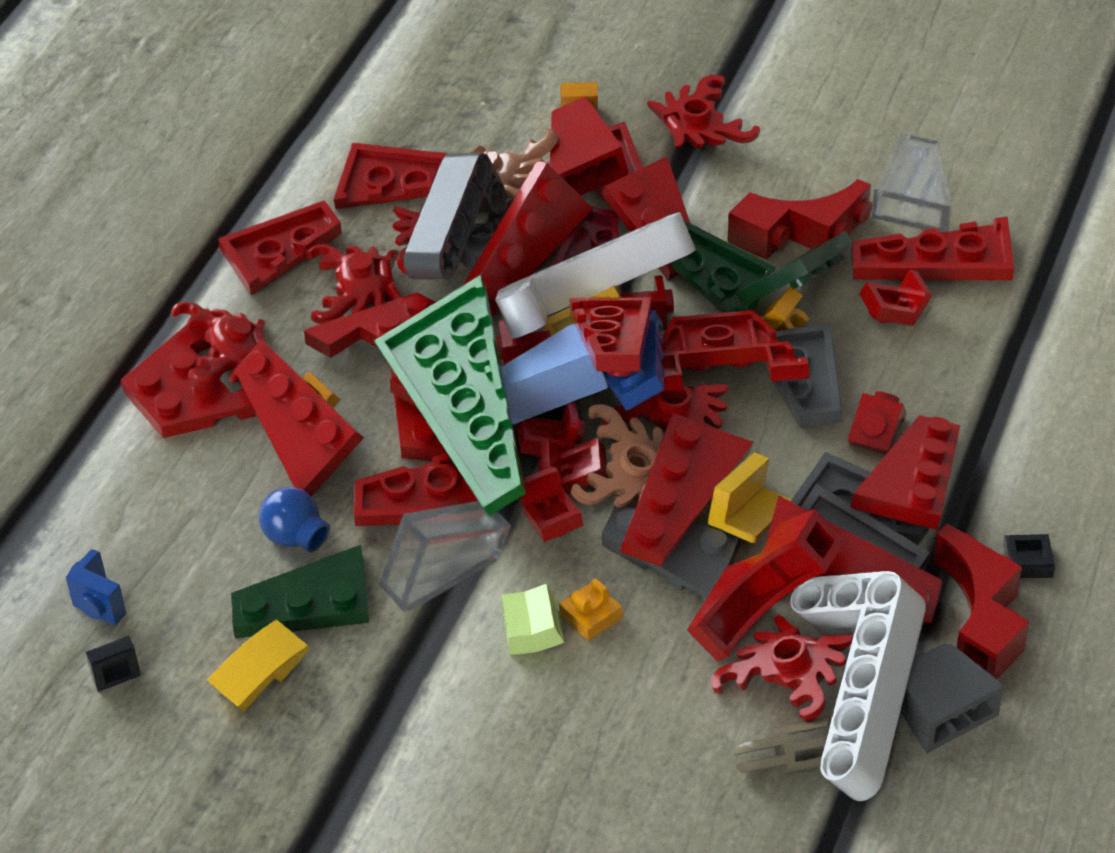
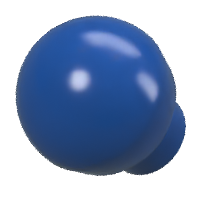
(293, 519)

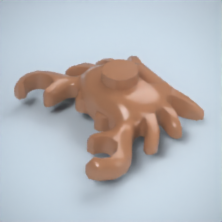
(515, 168)
(630, 459)

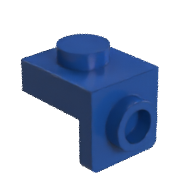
(93, 591)

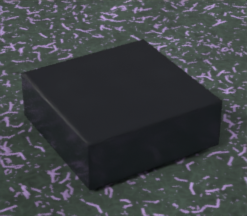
(1031, 553)
(113, 663)

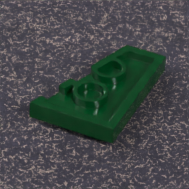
(720, 270)
(798, 270)
(305, 598)

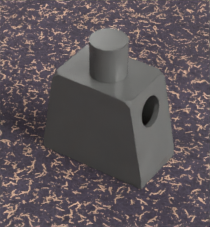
(948, 696)

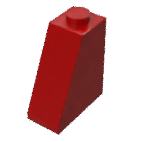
(586, 148)

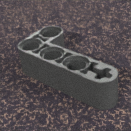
(461, 191)

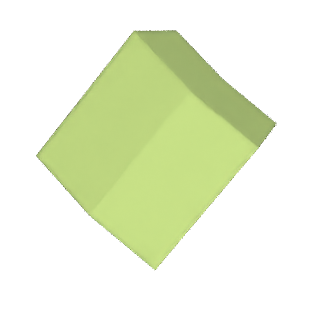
(531, 620)

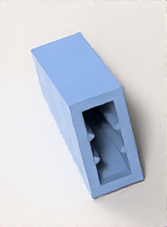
(551, 375)

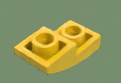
(257, 662)

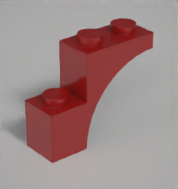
(768, 223)
(990, 582)
(749, 588)

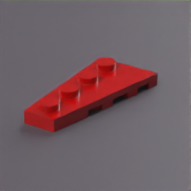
(530, 230)
(950, 255)
(613, 331)
(297, 419)
(913, 475)
(680, 486)
(863, 557)

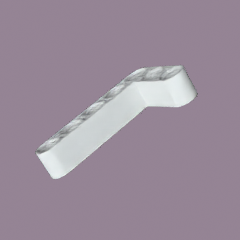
(533, 298)
(886, 628)

